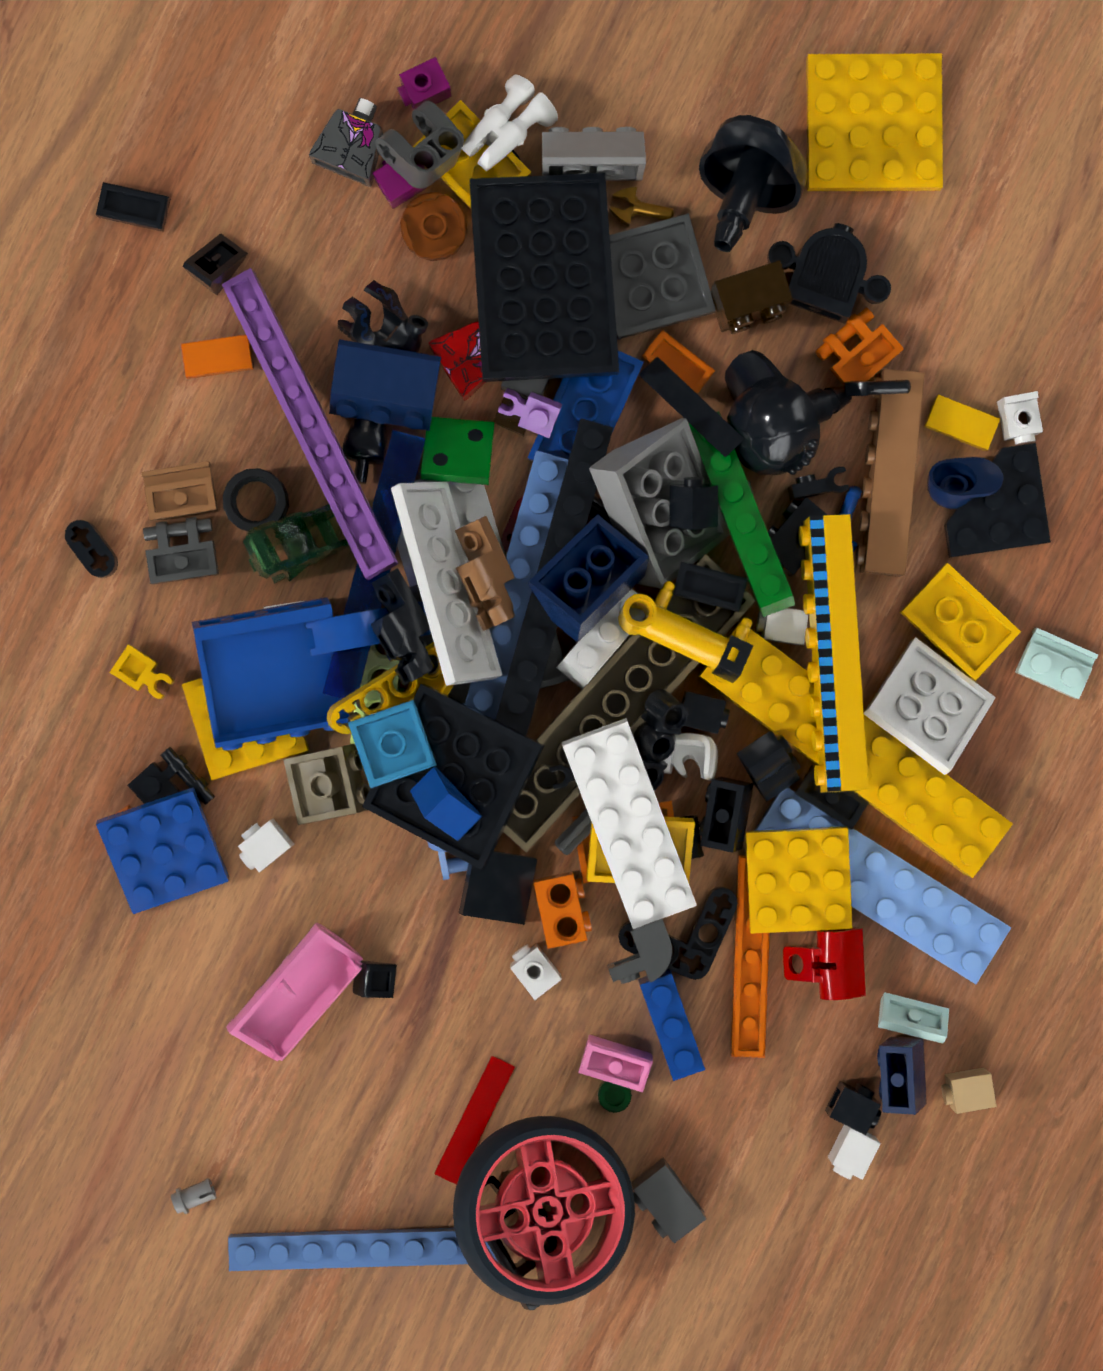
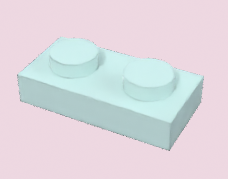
(913, 1018)

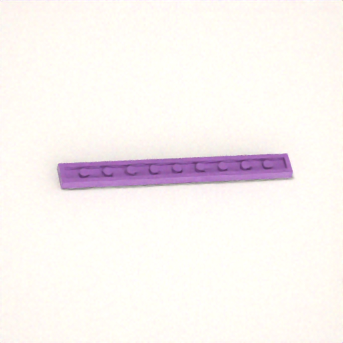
(310, 424)

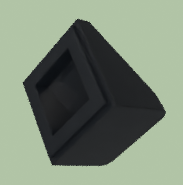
(375, 980)

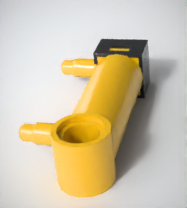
(688, 638)

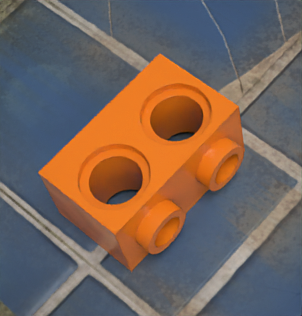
(553, 911)

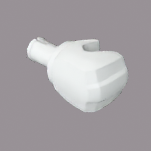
(696, 747)

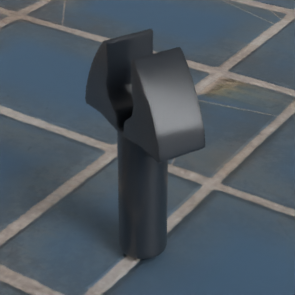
(866, 388)

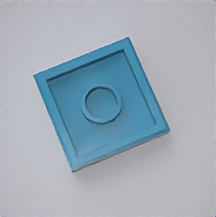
(392, 744)

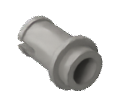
(193, 1196)

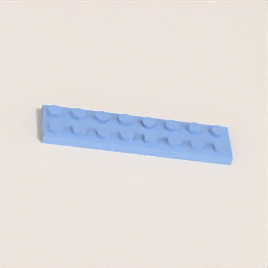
(902, 895)

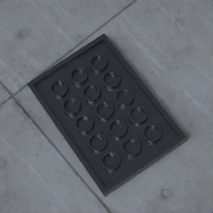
(544, 277)

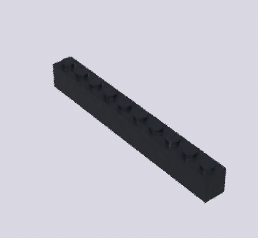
(537, 627)

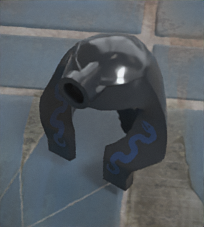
(397, 329)

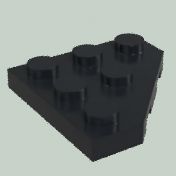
(1007, 518)

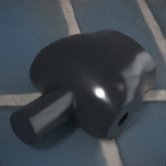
(365, 445)

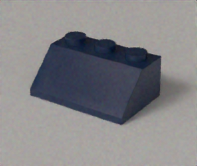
(384, 385)
(588, 577)

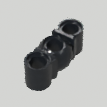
(656, 736)

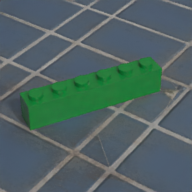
(746, 528)

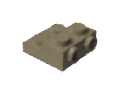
(326, 784)

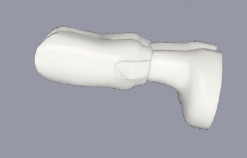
(506, 135)

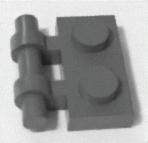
(180, 561)

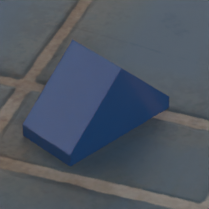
(444, 804)

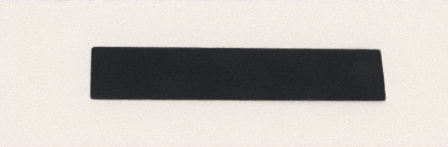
(691, 407)

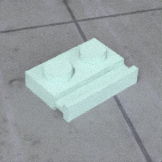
(1056, 663)

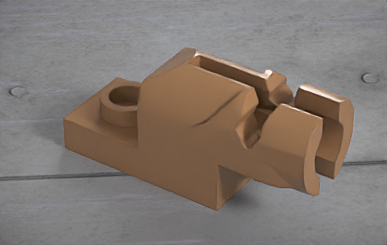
(485, 573)

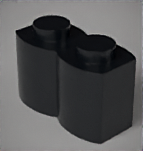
(770, 764)

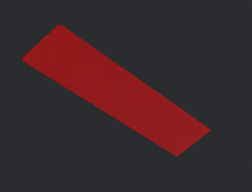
(474, 1119)

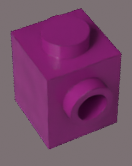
(424, 84)
(394, 186)

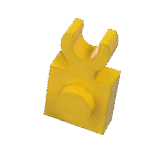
(138, 669)

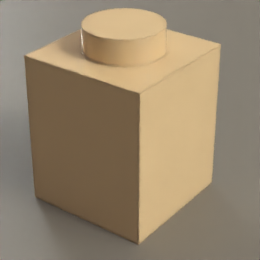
(969, 1090)

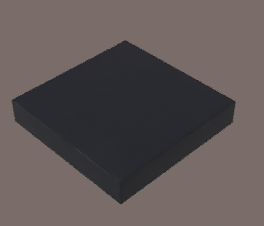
(500, 889)

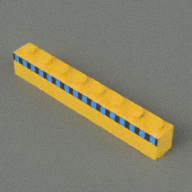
(835, 653)

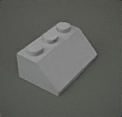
(616, 153)

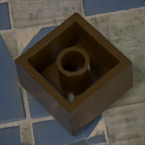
(751, 297)

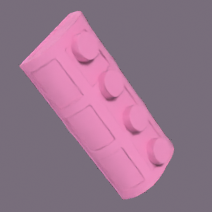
(297, 993)

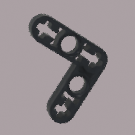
(694, 945)

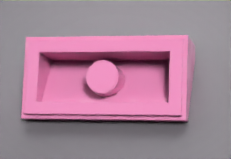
(616, 1063)

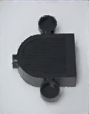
(829, 273)

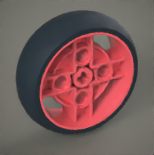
(608, 1196)

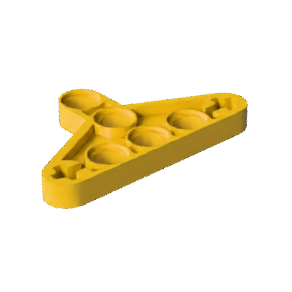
(389, 695)

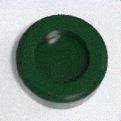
(614, 1097)

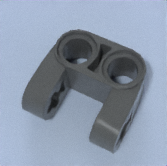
(438, 131)

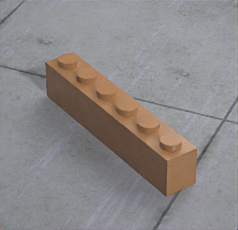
(891, 477)

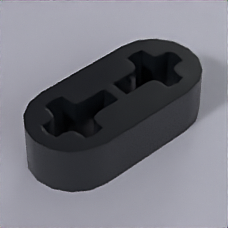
(85, 554)

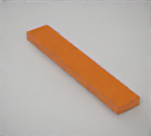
(749, 977)

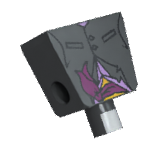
(349, 144)

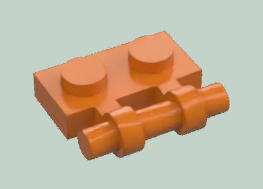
(867, 357)

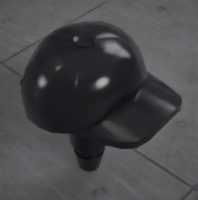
(751, 170)
(776, 415)

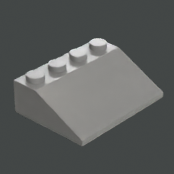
(636, 496)

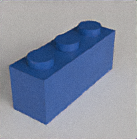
(672, 1025)

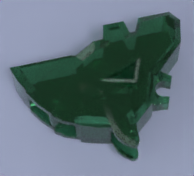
(296, 541)

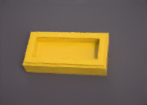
(962, 422)

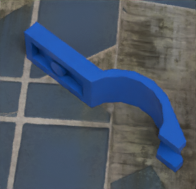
(347, 631)

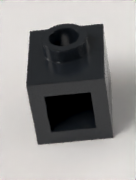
(693, 504)
(705, 712)
(854, 1107)

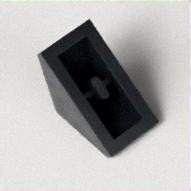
(215, 263)

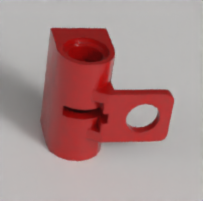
(834, 964)

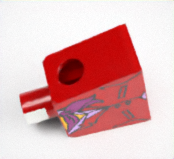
(461, 358)

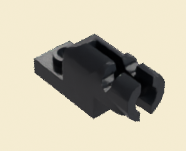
(401, 627)

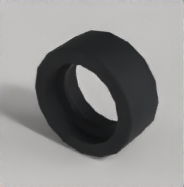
(245, 477)

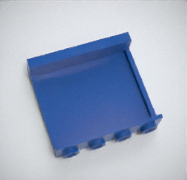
(263, 674)

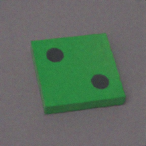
(458, 451)

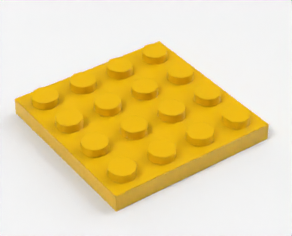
(874, 122)

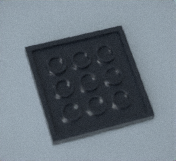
(479, 758)

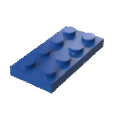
(589, 398)

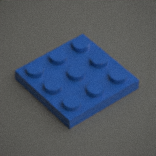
(162, 850)

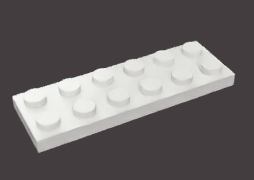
(435, 552)
(629, 823)

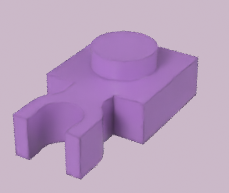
(536, 412)

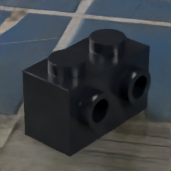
(726, 814)

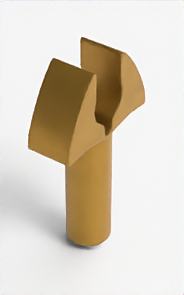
(638, 207)

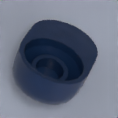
(959, 480)

